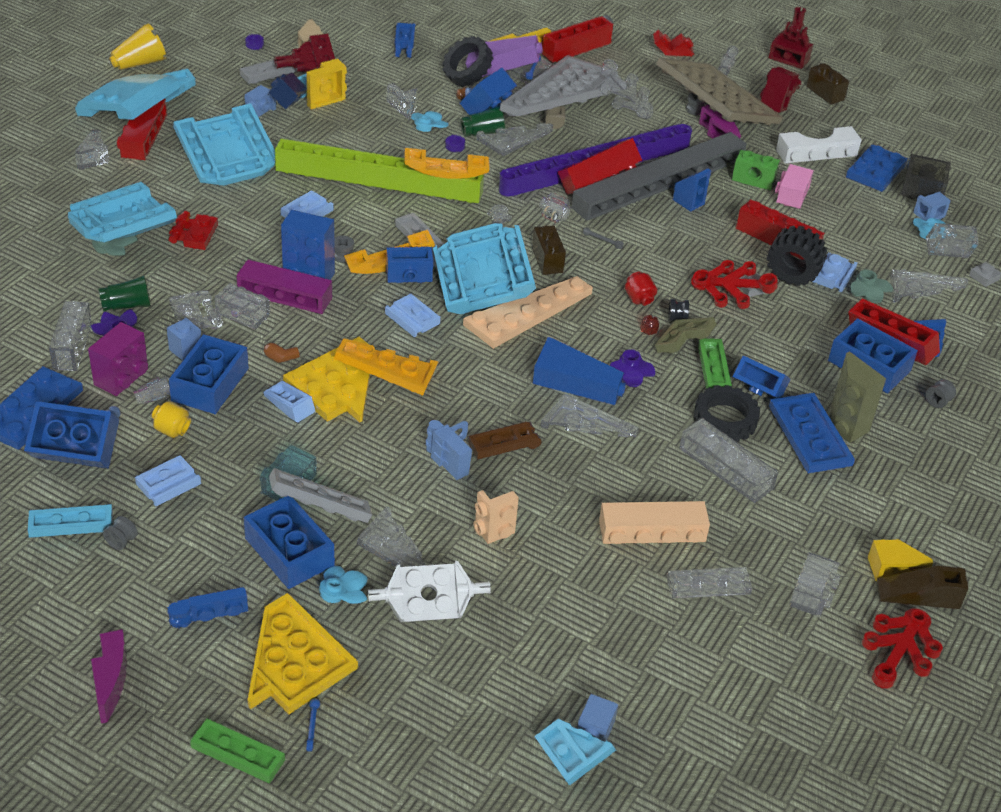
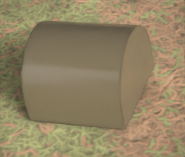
(555, 116)

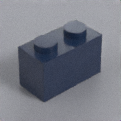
(287, 90)

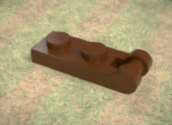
(504, 440)

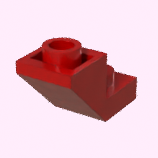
(676, 47)

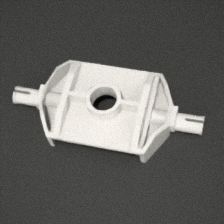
(448, 580)

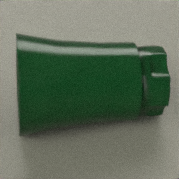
(483, 121)
(125, 295)

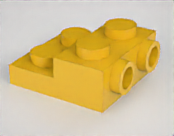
(326, 84)

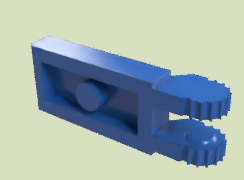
(404, 38)
(207, 607)

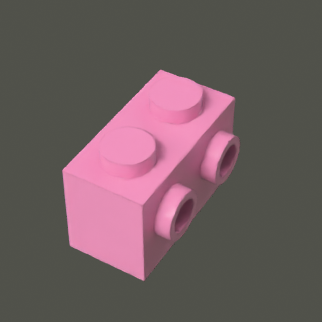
(793, 186)

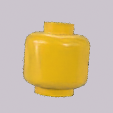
(171, 419)

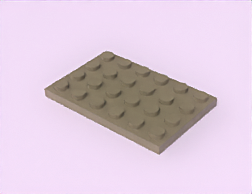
(719, 91)

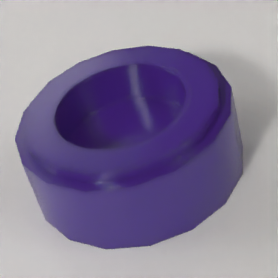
(254, 41)
(455, 143)

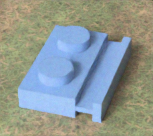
(309, 203)
(835, 272)
(412, 315)
(168, 480)

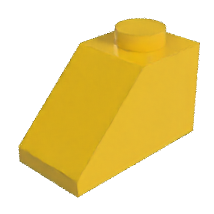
(895, 557)

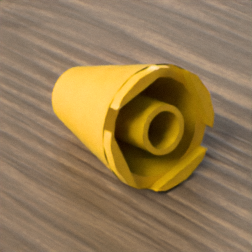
(138, 49)

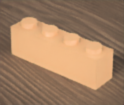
(654, 522)

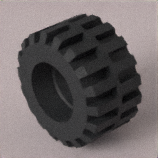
(803, 243)

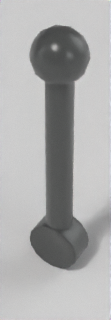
(618, 244)

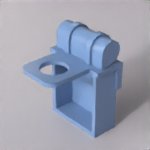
(448, 448)

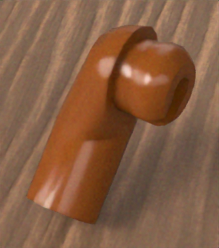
(280, 354)

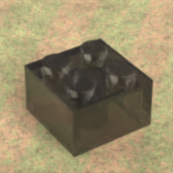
(925, 176)

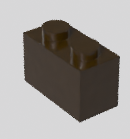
(827, 83)
(548, 250)

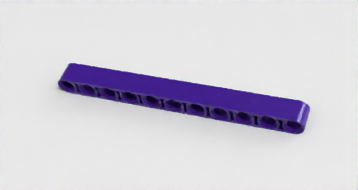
(545, 171)

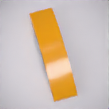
(446, 168)
(363, 263)

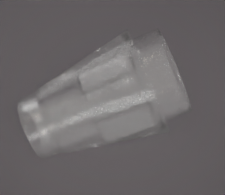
(153, 391)

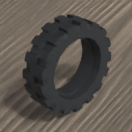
(475, 71)
(733, 398)

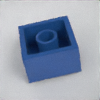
(489, 92)

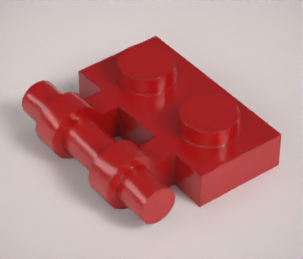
(199, 233)

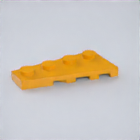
(396, 369)

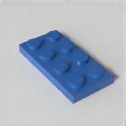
(18, 407)
(811, 433)

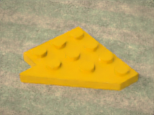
(332, 385)
(295, 657)

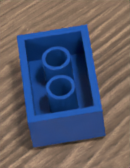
(308, 244)
(875, 348)
(208, 374)
(72, 434)
(289, 541)

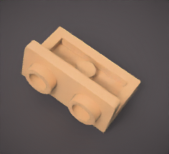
(495, 516)

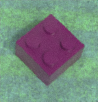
(118, 358)

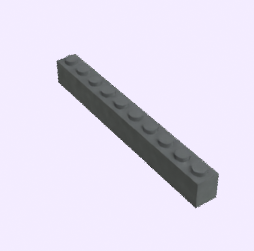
(655, 176)

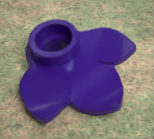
(109, 321)
(633, 368)

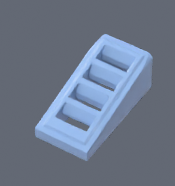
(292, 402)

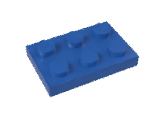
(877, 167)

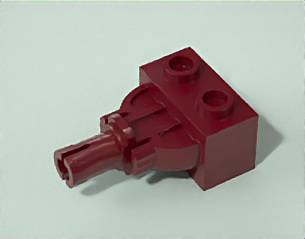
(793, 43)
(308, 55)
(779, 88)

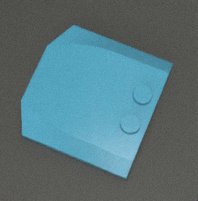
(128, 95)
(227, 146)
(120, 214)
(483, 268)

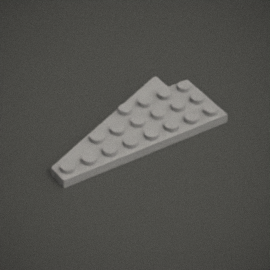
(562, 84)

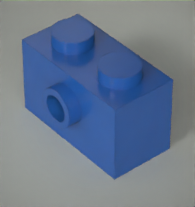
(409, 264)
(761, 378)

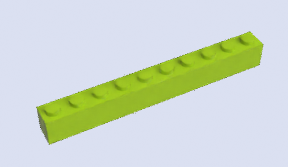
(370, 170)

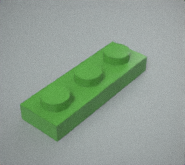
(714, 363)
(238, 750)

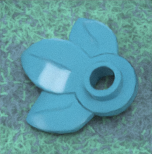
(426, 121)
(925, 226)
(343, 586)

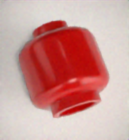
(641, 288)

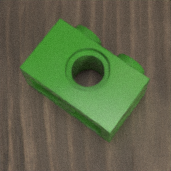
(762, 177)

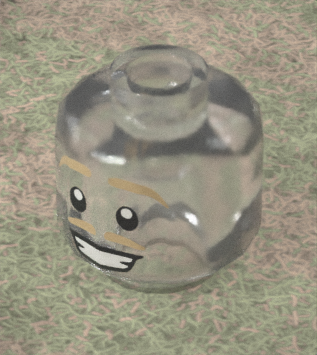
(555, 208)

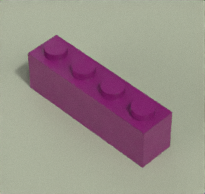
(286, 286)

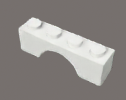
(799, 148)

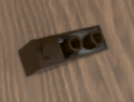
(926, 587)

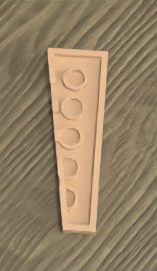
(514, 317)

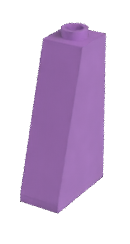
(510, 53)

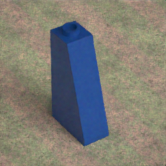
(577, 373)

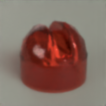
(653, 325)

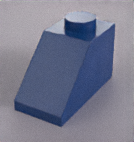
(692, 190)

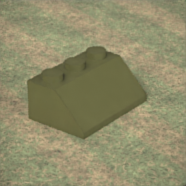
(856, 398)

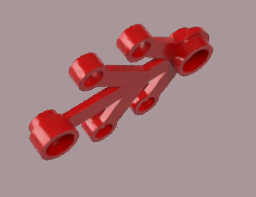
(708, 280)
(915, 622)

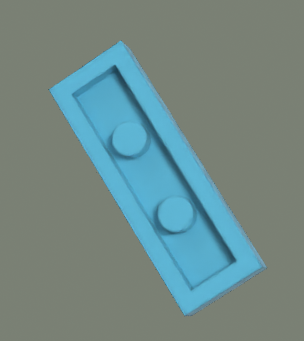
(69, 520)

